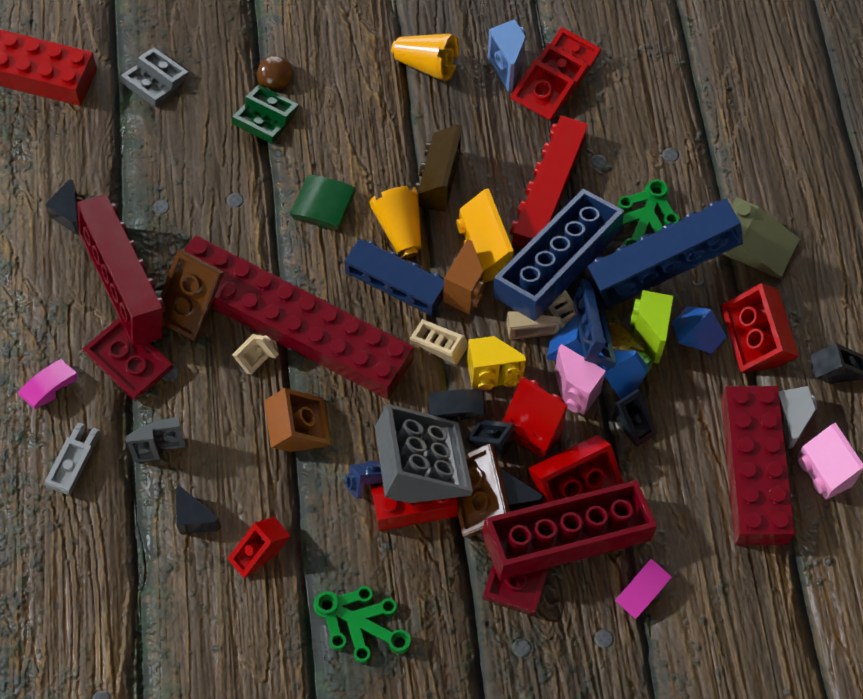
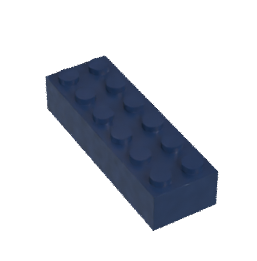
(666, 253)
(558, 254)

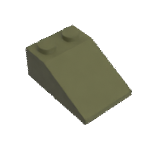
(765, 241)

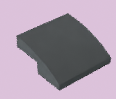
(154, 77)
(150, 439)

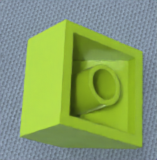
(651, 321)

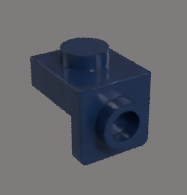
(361, 475)

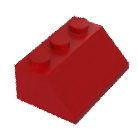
(759, 329)
(577, 470)
(398, 514)

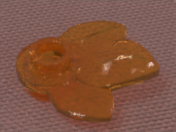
(624, 340)

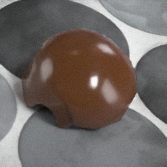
(275, 72)

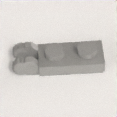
(71, 460)

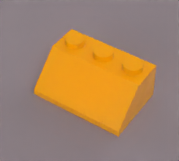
(484, 227)

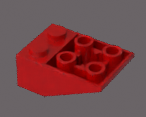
(537, 417)

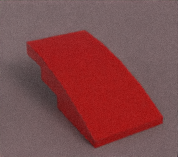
(556, 74)

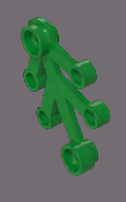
(647, 214)
(358, 621)

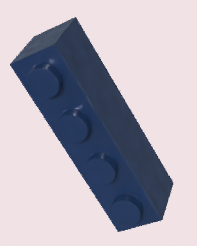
(395, 276)

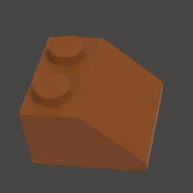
(464, 280)
(296, 421)

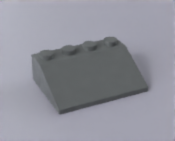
(421, 456)

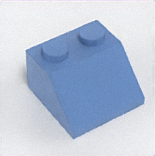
(507, 51)

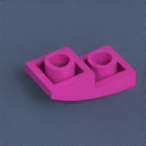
(44, 385)
(643, 588)

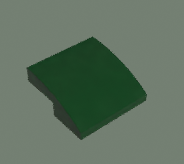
(265, 114)
(323, 201)

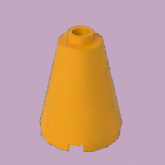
(428, 53)
(400, 219)

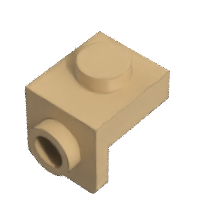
(254, 352)

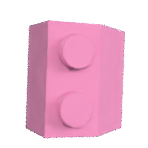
(577, 380)
(830, 462)

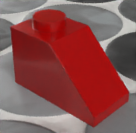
(258, 546)

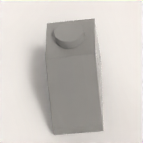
(796, 411)

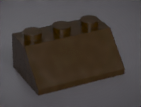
(439, 168)

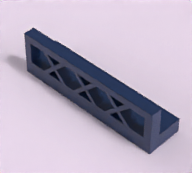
(593, 326)

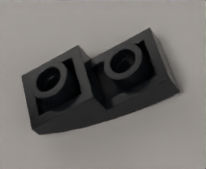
(460, 403)

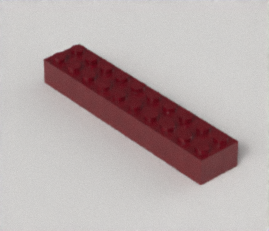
(305, 322)

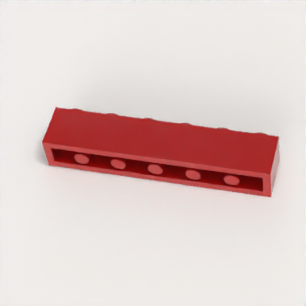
(550, 179)

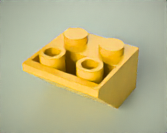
(494, 363)

